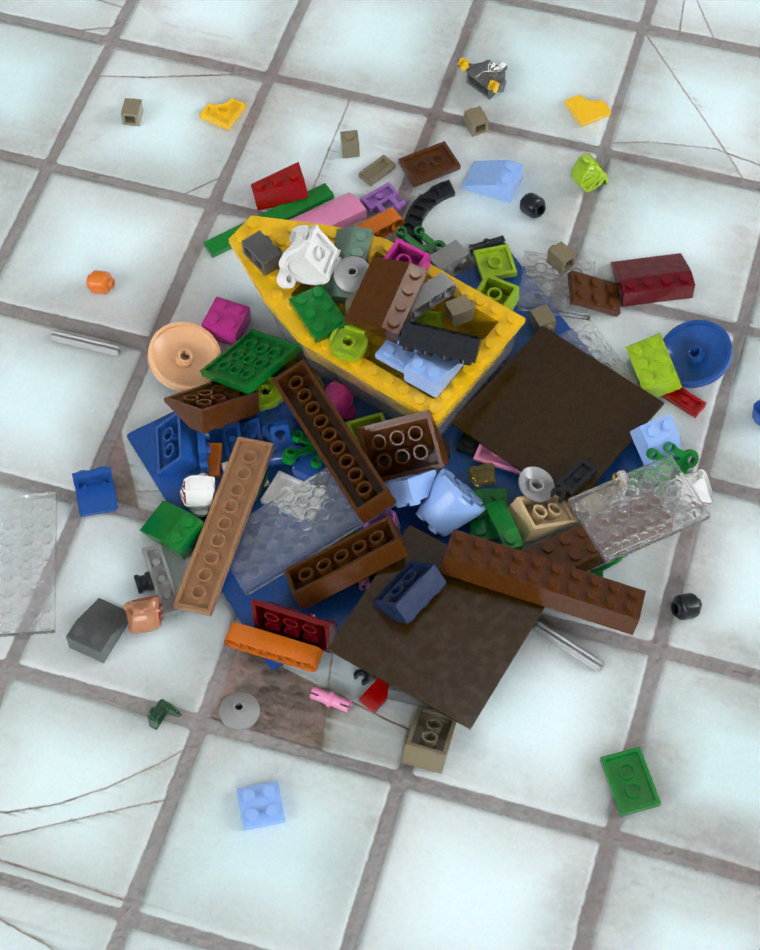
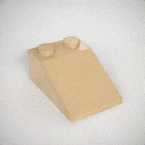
(540, 519)

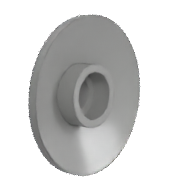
(346, 281)
(540, 480)
(242, 718)

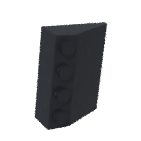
(440, 341)

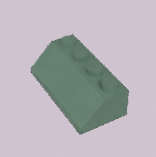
(352, 242)

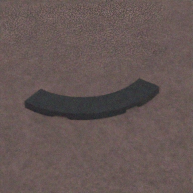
(424, 204)

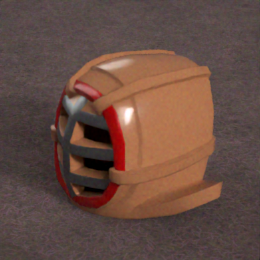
(144, 614)

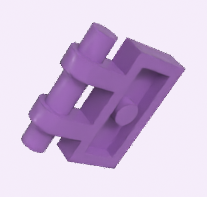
(382, 196)

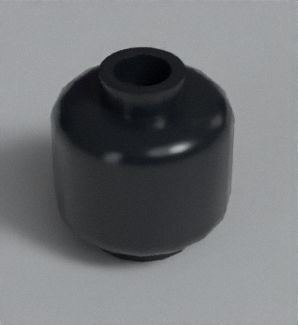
(532, 205)
(686, 606)

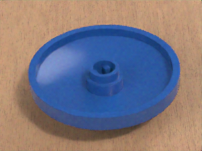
(699, 352)

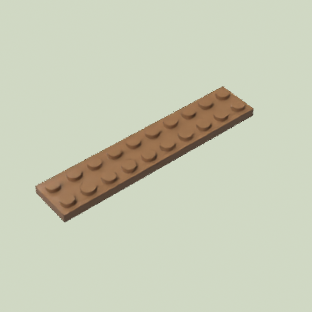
(224, 526)

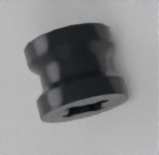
(143, 582)

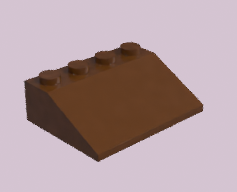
(386, 297)
(213, 406)
(403, 445)

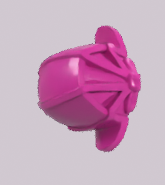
(341, 399)

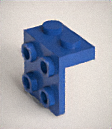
(95, 491)

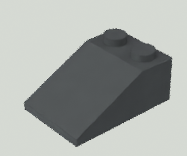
(98, 630)

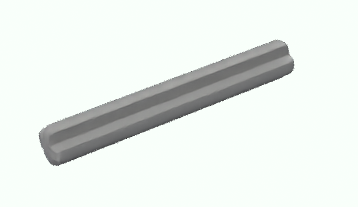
(86, 343)
(569, 646)

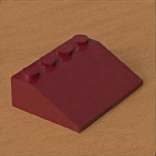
(653, 279)
(293, 624)

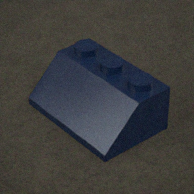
(410, 591)

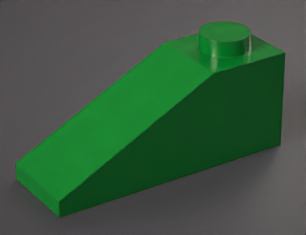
(503, 525)

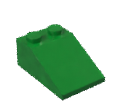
(173, 528)

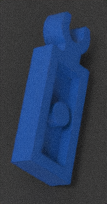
(204, 451)

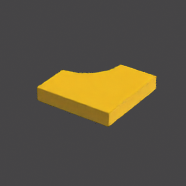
(586, 110)
(223, 114)

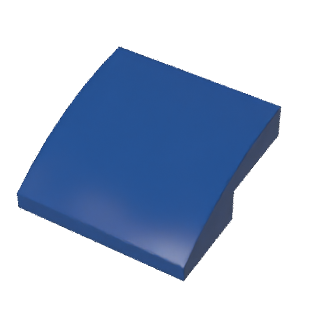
(250, 429)

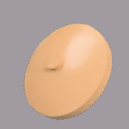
(179, 354)

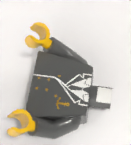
(485, 76)

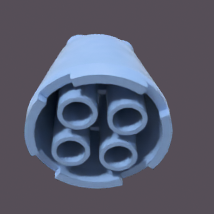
(449, 504)

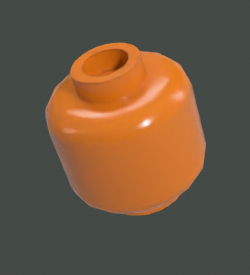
(100, 282)

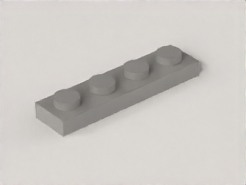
(161, 578)

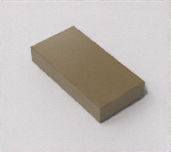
(377, 170)

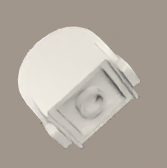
(308, 259)

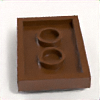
(429, 164)
(593, 293)

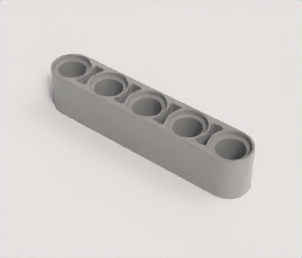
(432, 294)

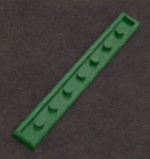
(317, 196)

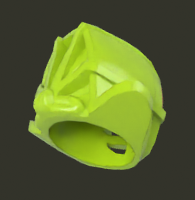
(588, 173)

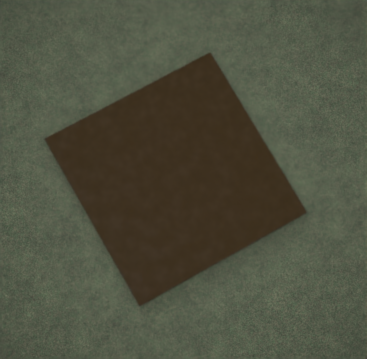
(555, 409)
(453, 646)

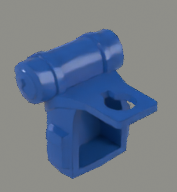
(280, 434)

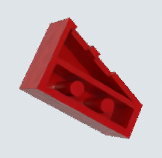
(280, 188)

